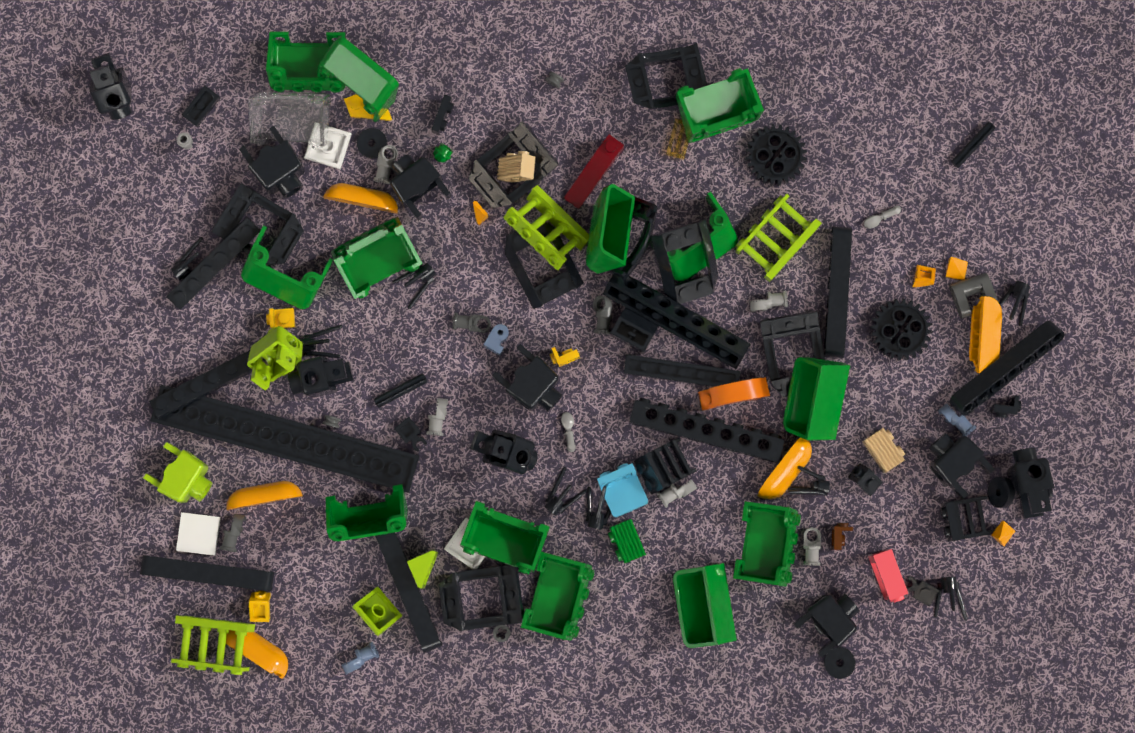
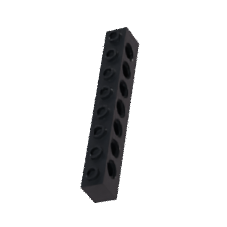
(677, 319)
(771, 454)

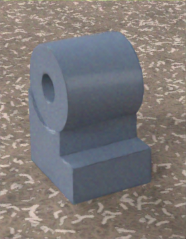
(496, 337)

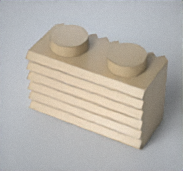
(516, 167)
(884, 450)

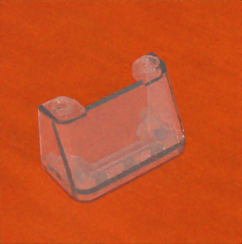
(294, 115)

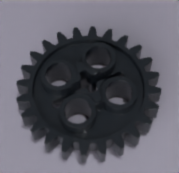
(762, 145)
(914, 339)

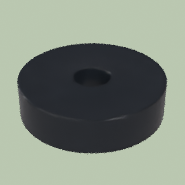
(367, 136)
(1001, 492)
(848, 662)

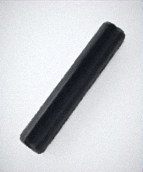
(973, 144)
(400, 390)

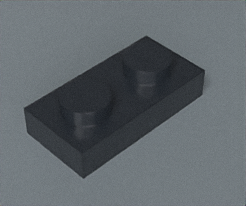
(201, 106)
(440, 123)

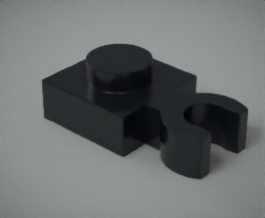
(409, 432)
(923, 592)

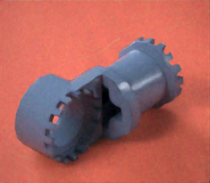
(960, 422)
(362, 656)

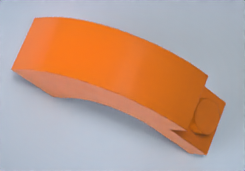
(734, 393)

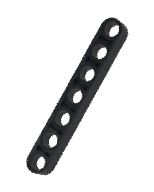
(838, 292)
(1007, 368)
(207, 573)
(409, 592)

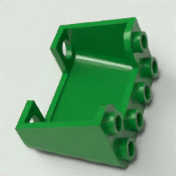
(296, 64)
(768, 544)
(558, 597)

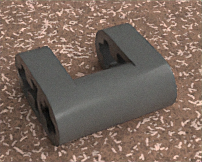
(969, 287)

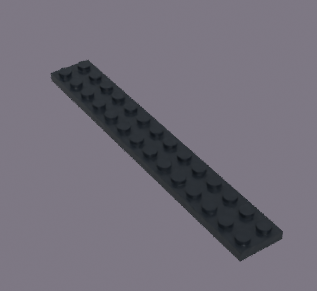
(293, 441)

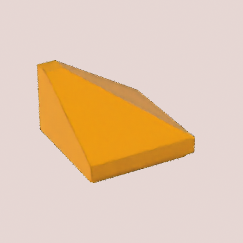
(480, 214)
(956, 268)
(923, 278)
(1003, 533)

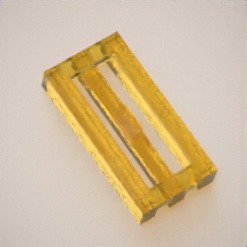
(675, 154)

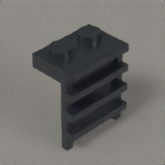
(655, 471)
(952, 520)

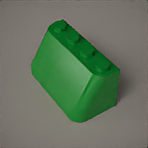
(610, 229)
(815, 398)
(704, 606)

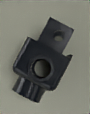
(106, 93)
(414, 181)
(328, 372)
(516, 452)
(955, 460)
(831, 619)

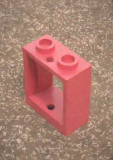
(888, 575)

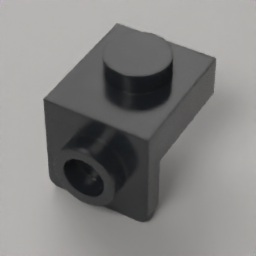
(1002, 410)
(865, 479)

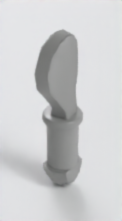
(874, 220)
(567, 422)

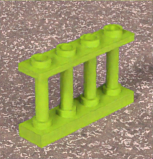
(557, 216)
(795, 240)
(223, 628)

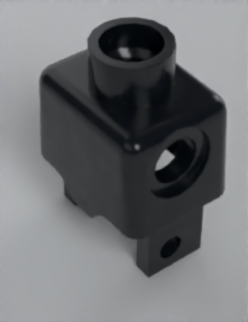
(277, 167)
(532, 383)
(1028, 489)

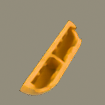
(362, 197)
(985, 333)
(786, 470)
(263, 494)
(261, 653)

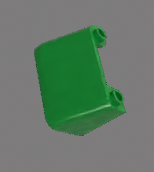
(719, 106)
(375, 256)
(366, 520)
(504, 538)

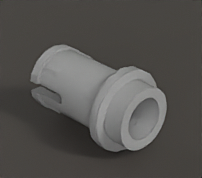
(181, 138)

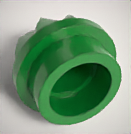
(442, 153)

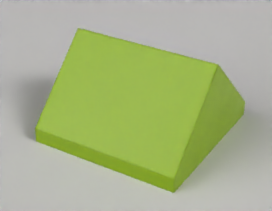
(422, 566)
(377, 611)

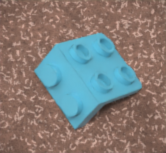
(623, 490)

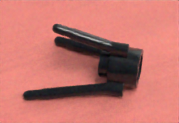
(181, 267)
(424, 273)
(1019, 292)
(309, 343)
(818, 486)
(555, 504)
(596, 519)
(950, 586)

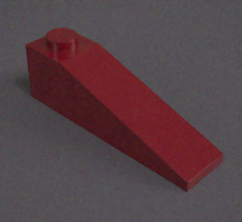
(594, 171)

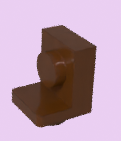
(838, 539)

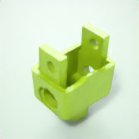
(279, 350)
(183, 477)

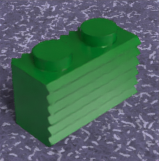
(627, 541)

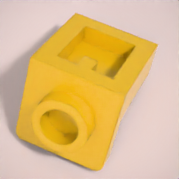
(281, 317)
(567, 356)
(259, 606)

